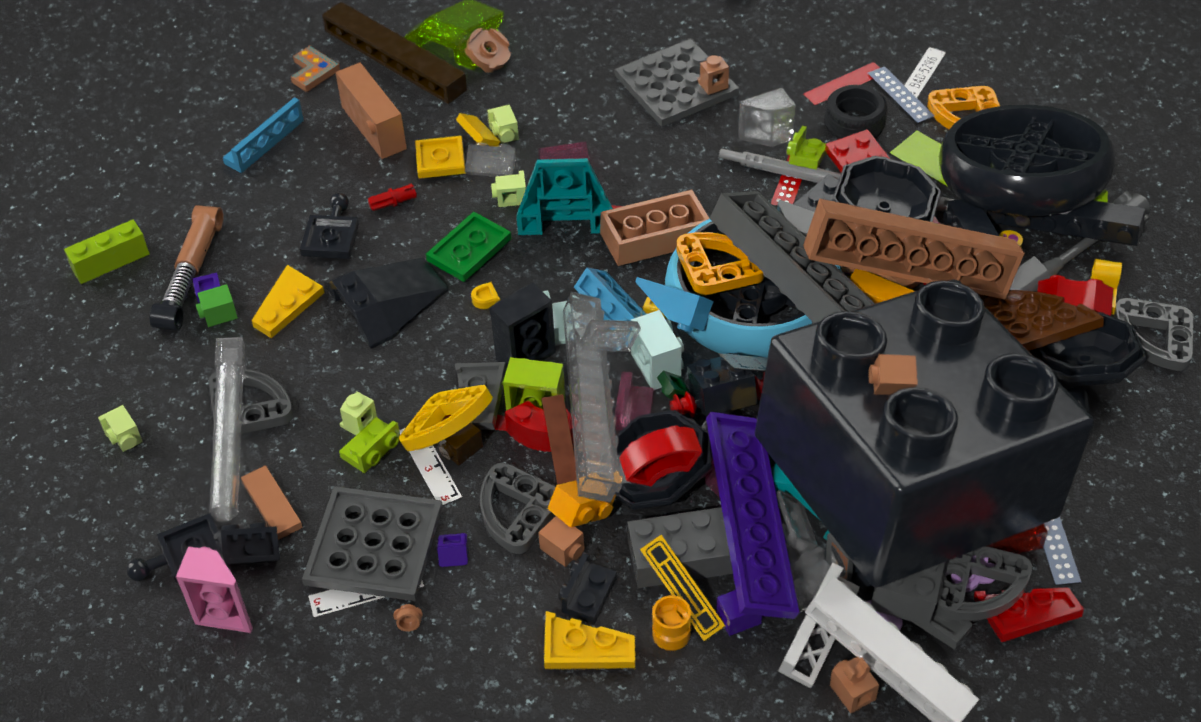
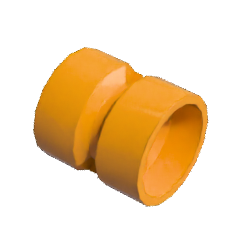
(671, 623)

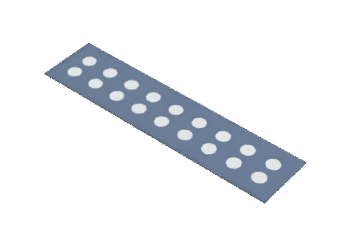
(901, 94)
(1060, 554)

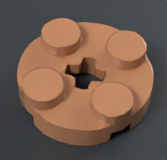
(480, 56)

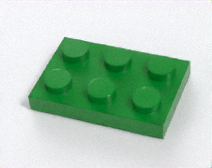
(468, 246)

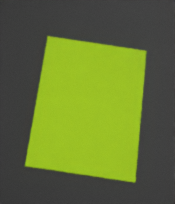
(921, 152)

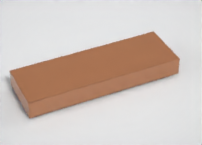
(271, 502)

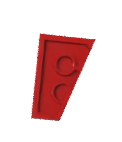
(1033, 612)

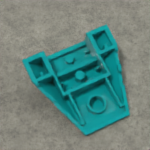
(561, 192)

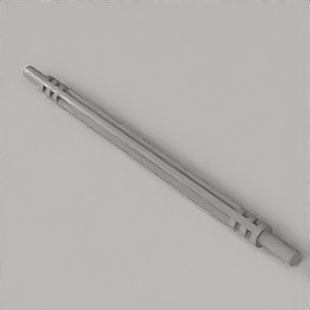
(783, 167)

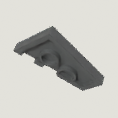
(488, 374)

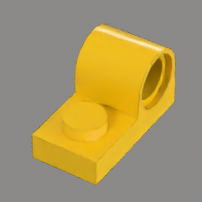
(1109, 273)

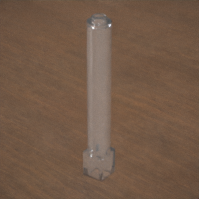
(225, 469)

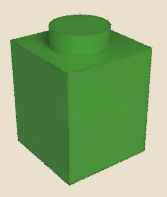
(216, 306)

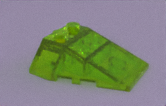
(454, 27)

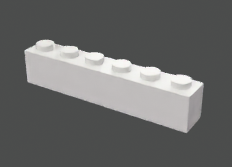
(890, 654)

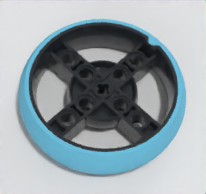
(748, 303)

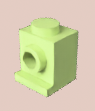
(503, 123)
(509, 189)
(353, 409)
(120, 428)

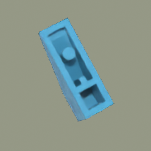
(677, 305)

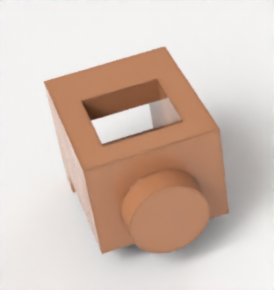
(713, 69)

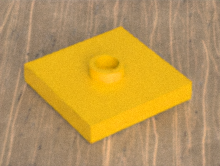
(440, 157)

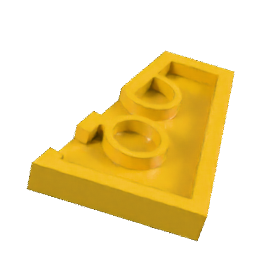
(285, 301)
(585, 647)

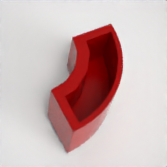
(1088, 293)
(528, 426)
(660, 454)

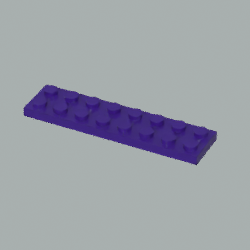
(751, 518)

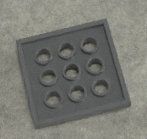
(672, 58)
(363, 529)

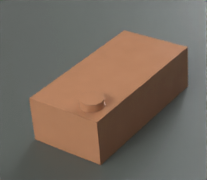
(371, 110)
(650, 226)

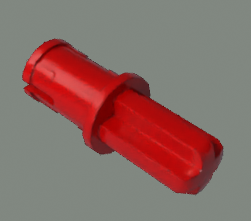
(392, 197)

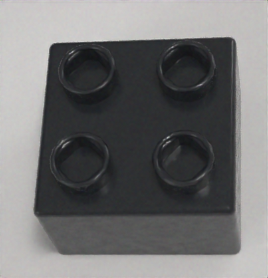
(936, 465)

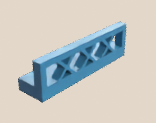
(265, 136)
(614, 300)

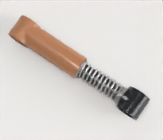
(205, 223)

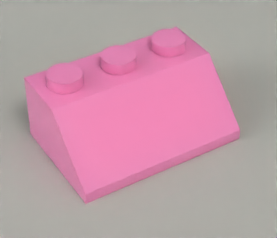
(212, 591)

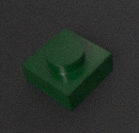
(672, 384)

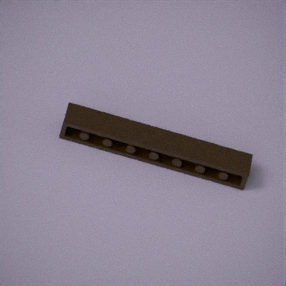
(395, 52)

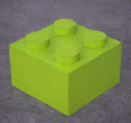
(532, 381)

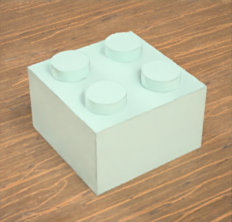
(657, 348)

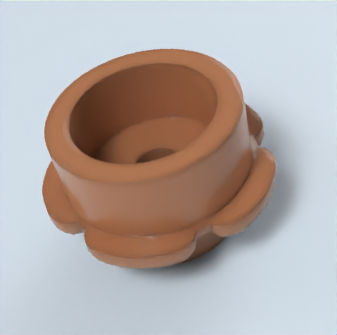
(408, 617)

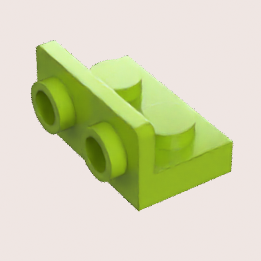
(805, 152)
(371, 444)

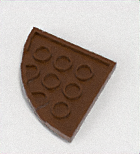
(1041, 317)

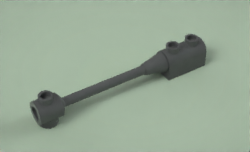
(1034, 271)

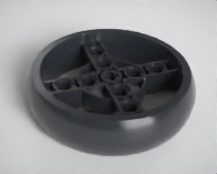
(1026, 160)

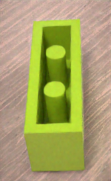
(106, 251)

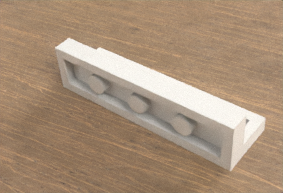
(803, 634)

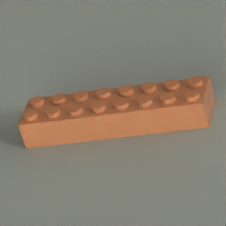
(911, 248)

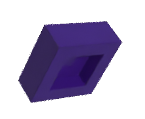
(205, 283)

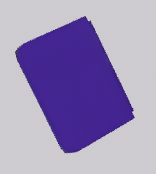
(452, 550)

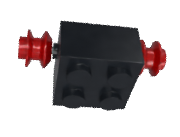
(718, 388)

